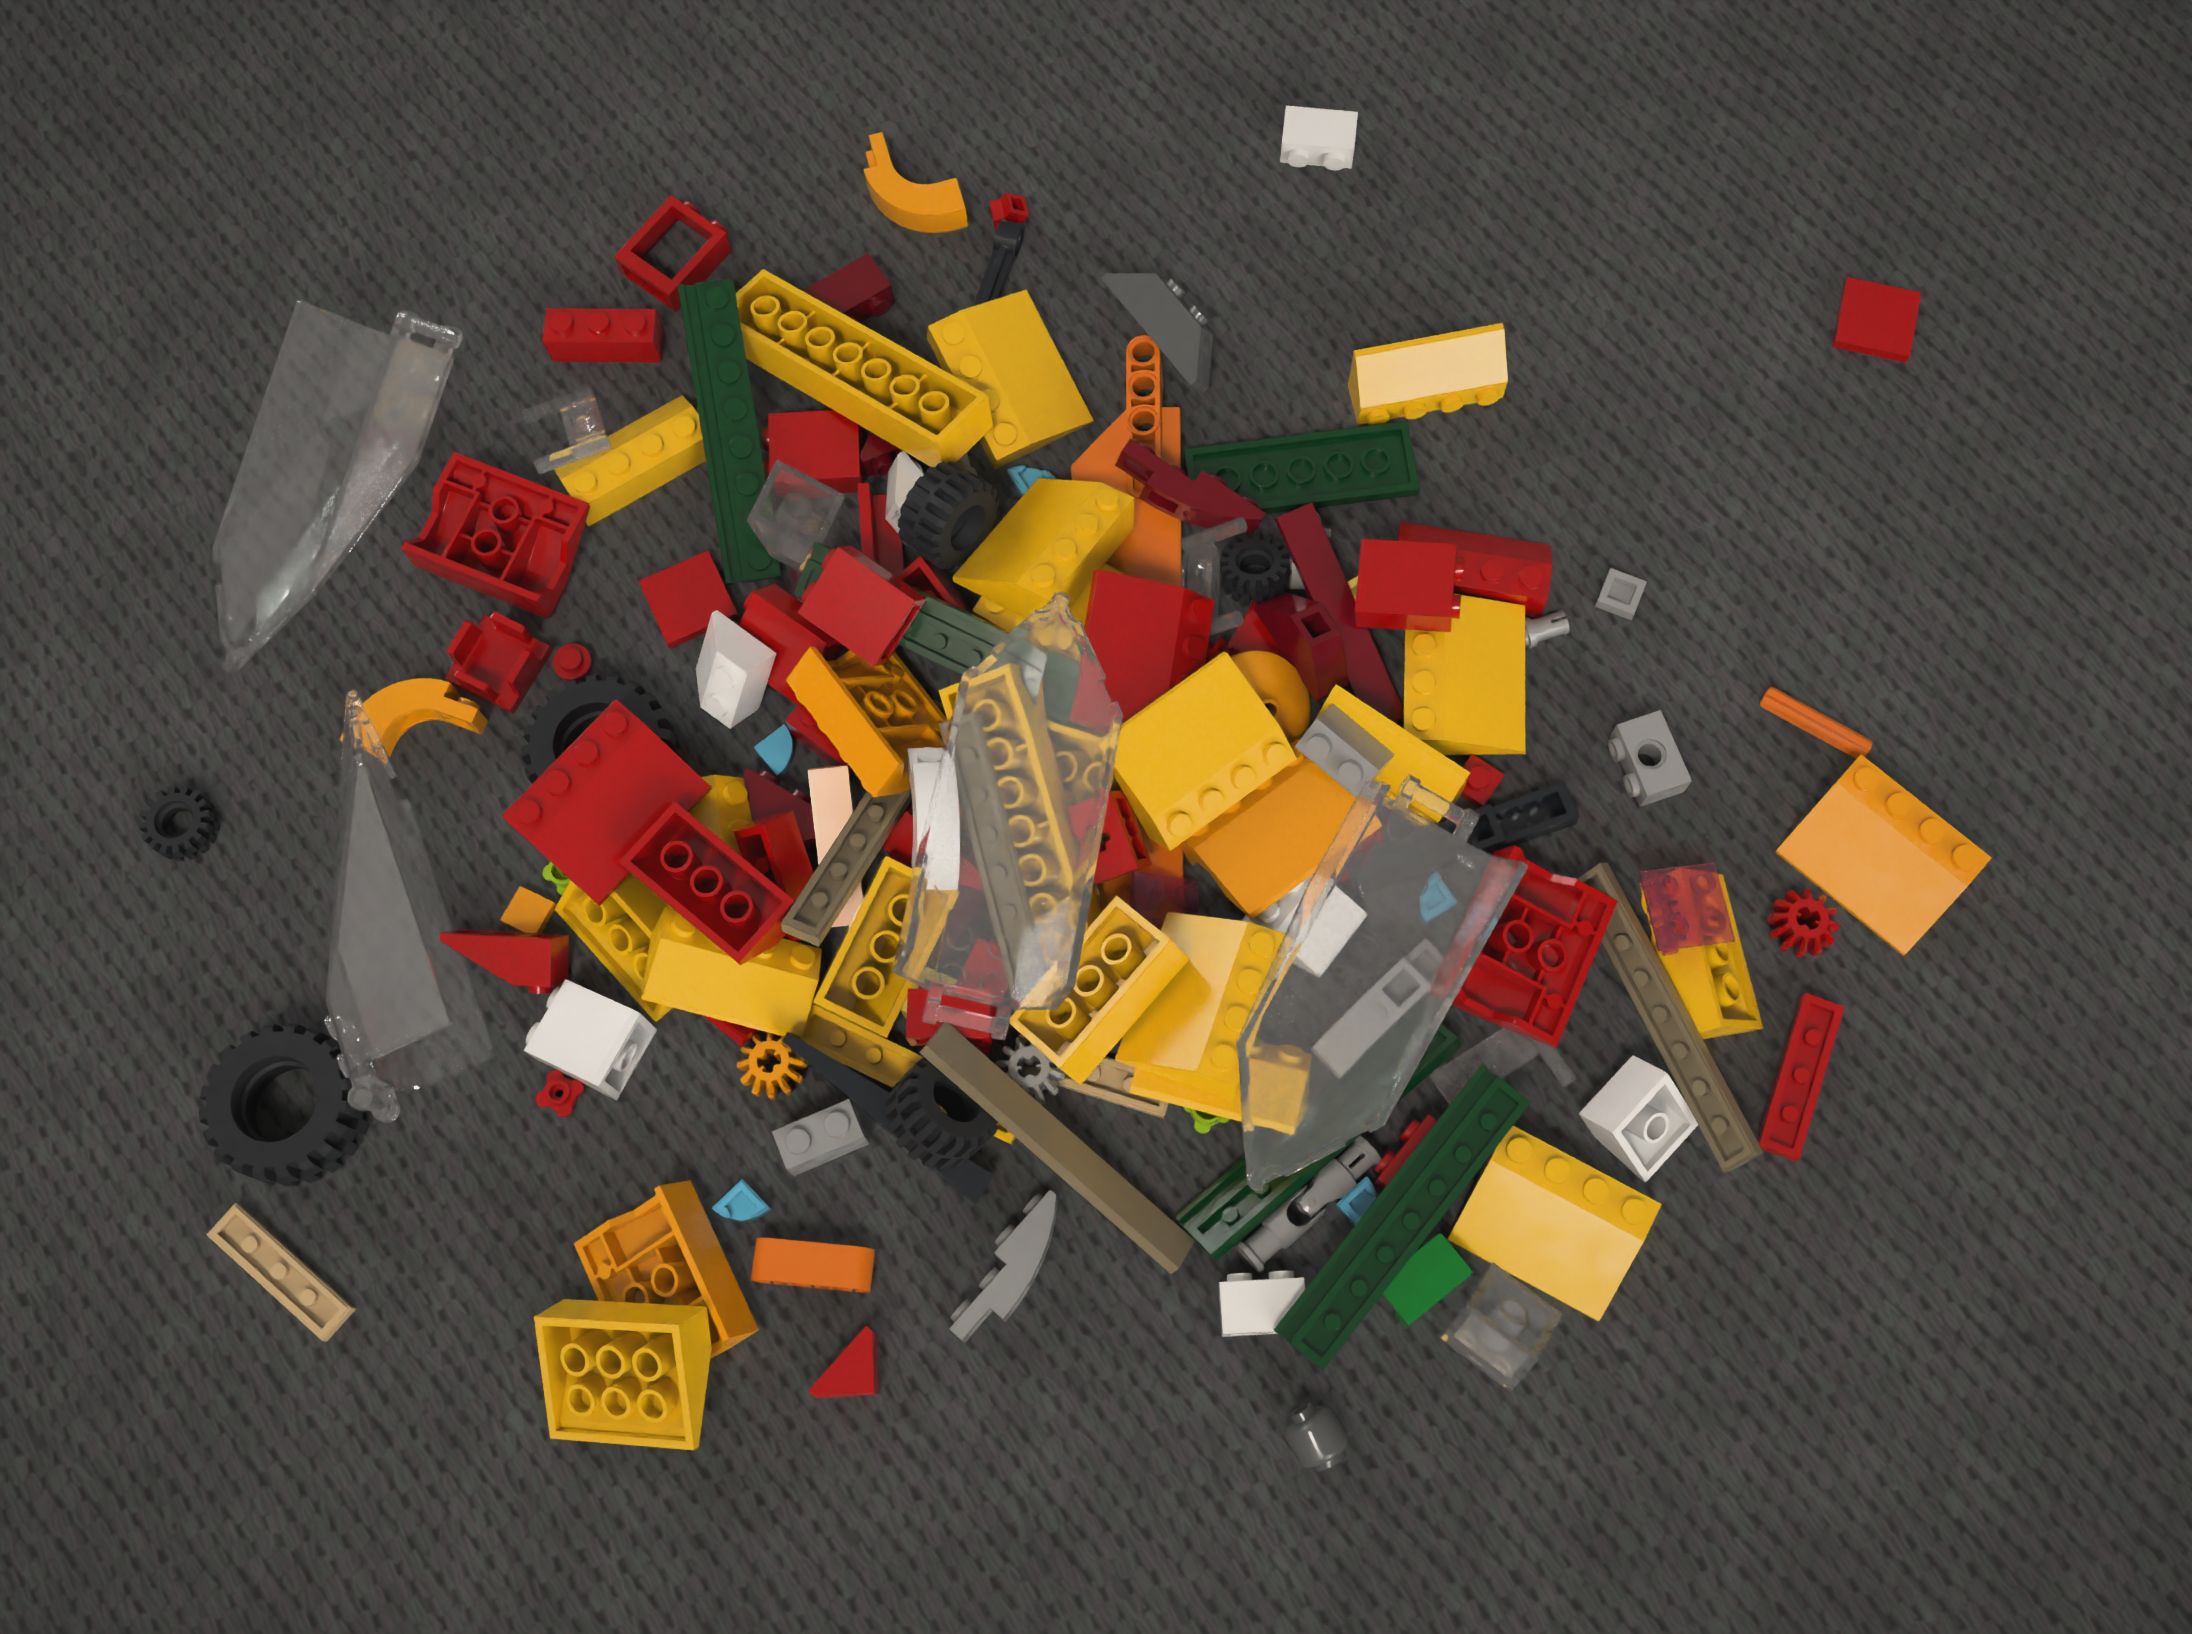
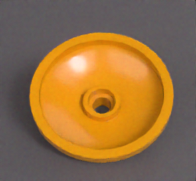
(1280, 687)

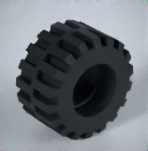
(947, 515)
(926, 1129)

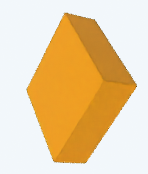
(528, 911)

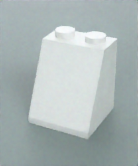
(590, 1038)

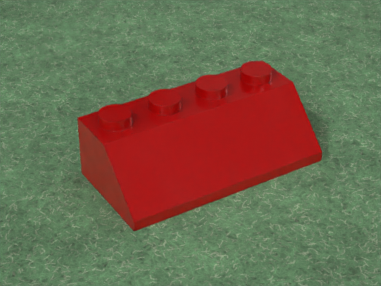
(1494, 565)
(709, 885)

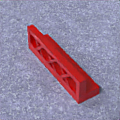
(878, 537)

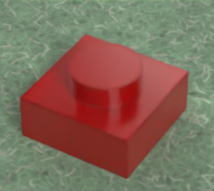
(1481, 781)

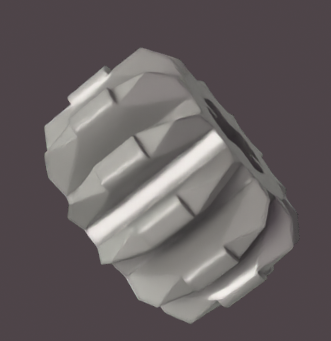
(1030, 1056)

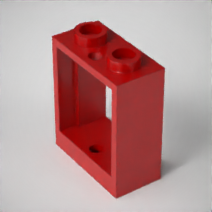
(697, 269)

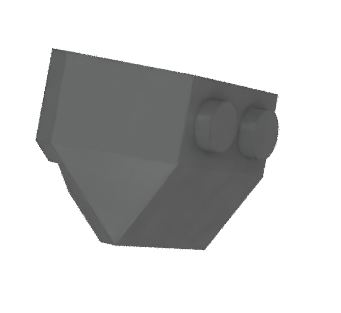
(1168, 321)

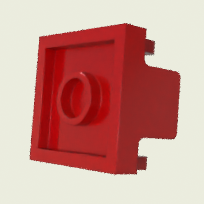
(496, 660)

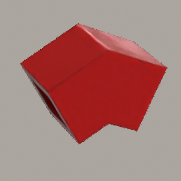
(1009, 207)

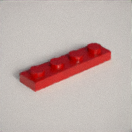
(1800, 1077)

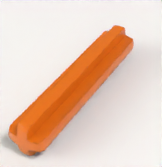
(1815, 723)

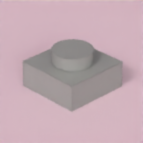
(1620, 594)

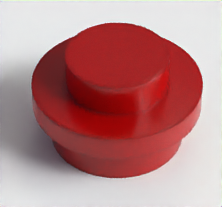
(572, 662)

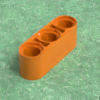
(813, 1264)

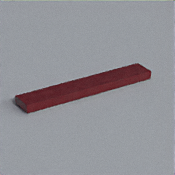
(1327, 584)

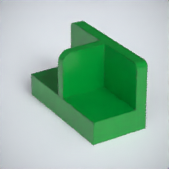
(1426, 1279)

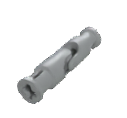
(1328, 1184)

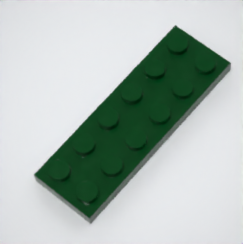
(1314, 467)

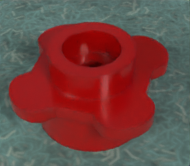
(564, 1104)

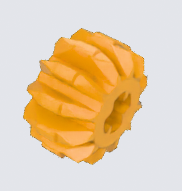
(760, 1076)

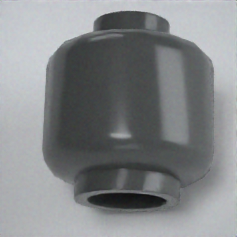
(1316, 1436)

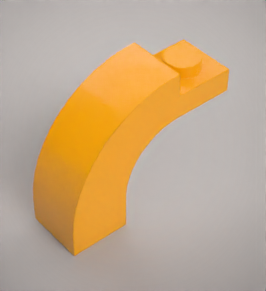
(912, 205)
(419, 700)

